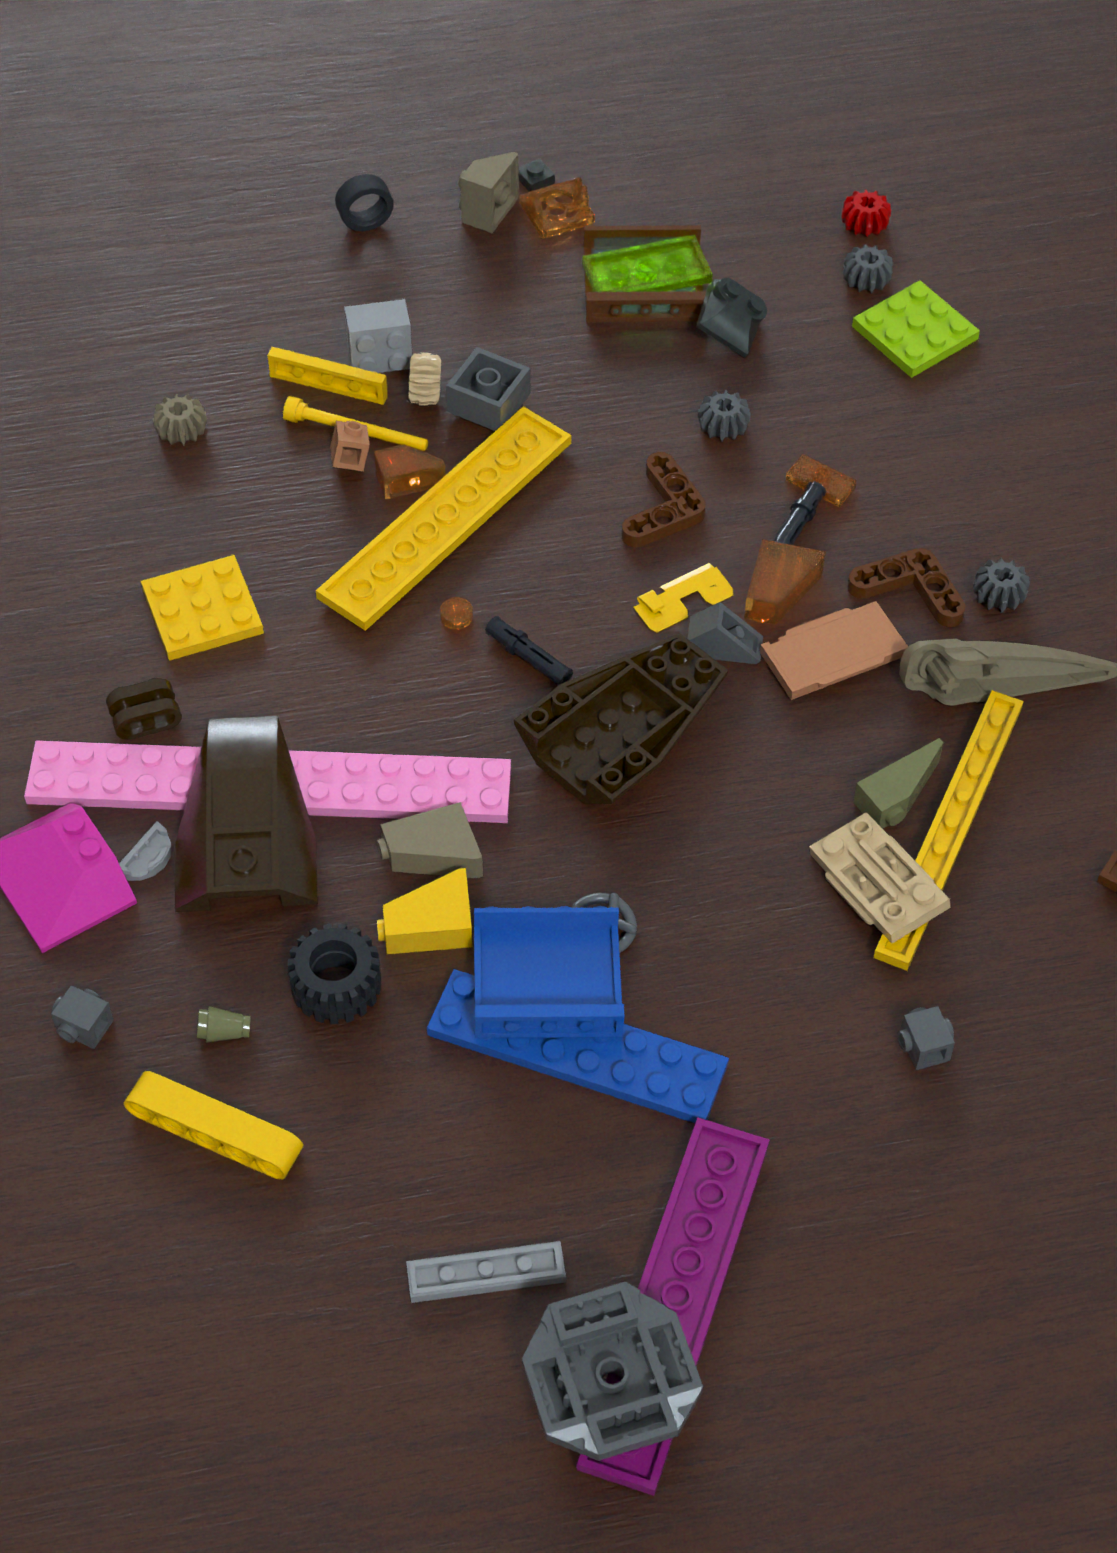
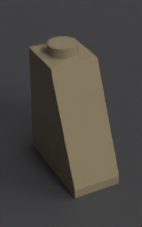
(431, 843)

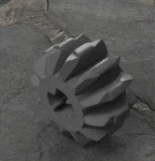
(868, 268)
(724, 415)
(1001, 584)

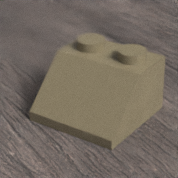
(489, 190)

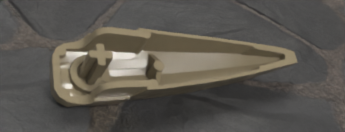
(969, 670)

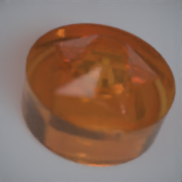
(456, 613)

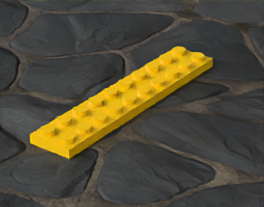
(443, 518)

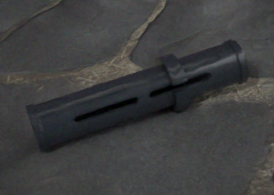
(801, 512)
(519, 644)

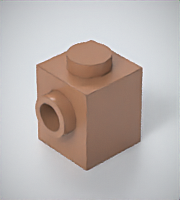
(349, 445)

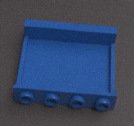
(547, 972)

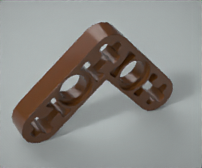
(673, 507)
(911, 574)

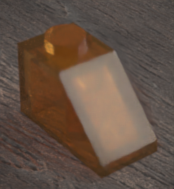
(406, 470)

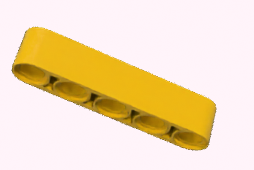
(213, 1125)

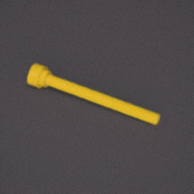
(296, 411)

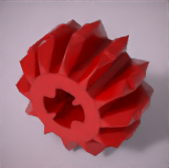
(866, 213)

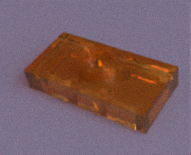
(837, 485)

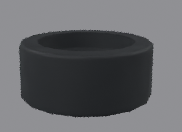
(356, 188)

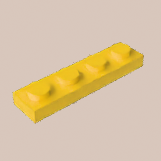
(327, 375)

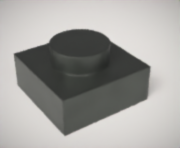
(536, 175)

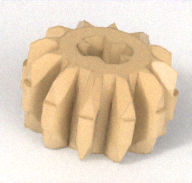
(424, 379)

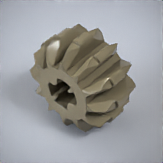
(179, 419)

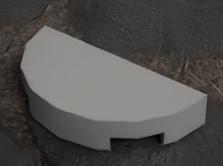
(148, 855)

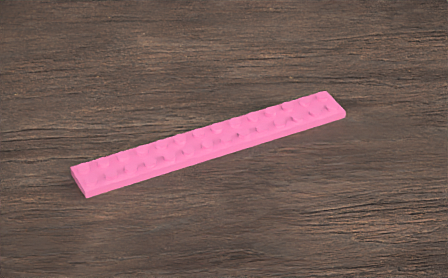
(328, 781)

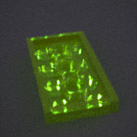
(649, 267)

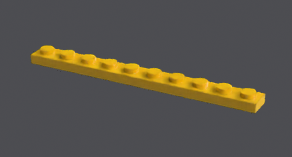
(958, 810)

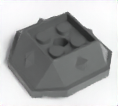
(602, 1335)

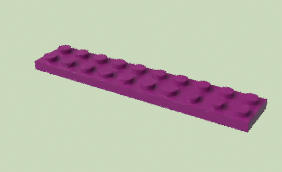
(692, 1262)

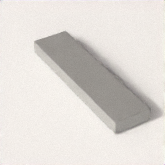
(486, 1271)

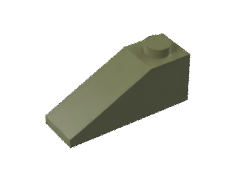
(895, 788)

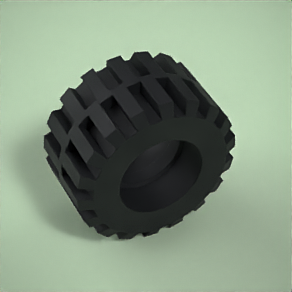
(334, 949)

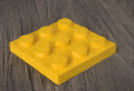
(202, 607)

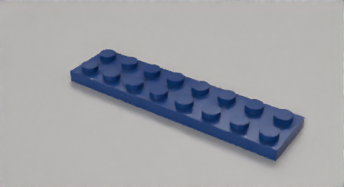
(632, 1067)

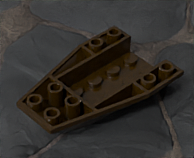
(619, 719)
(244, 820)

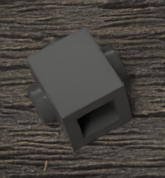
(81, 1016)
(926, 1037)

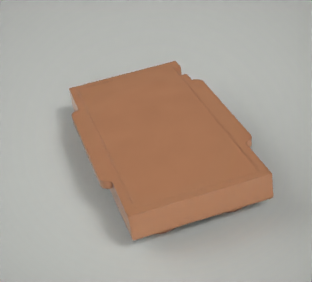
(833, 649)

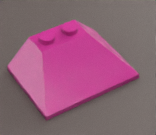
(61, 876)

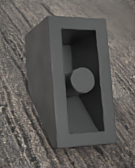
(725, 635)

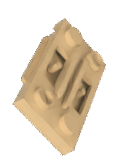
(879, 878)

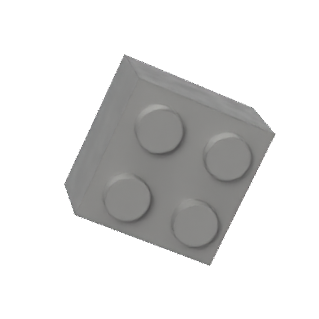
(379, 336)

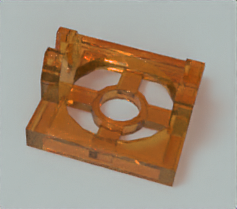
(558, 223)

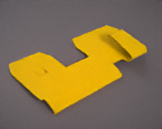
(669, 602)

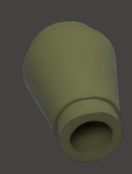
(220, 1025)

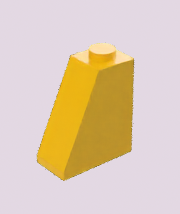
(429, 917)

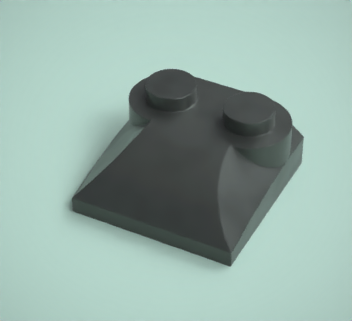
(731, 314)

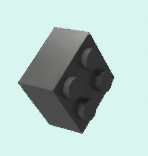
(488, 389)

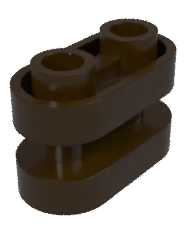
(143, 708)

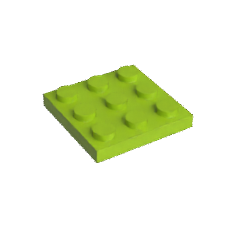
(915, 328)

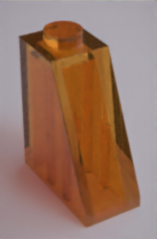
(781, 579)

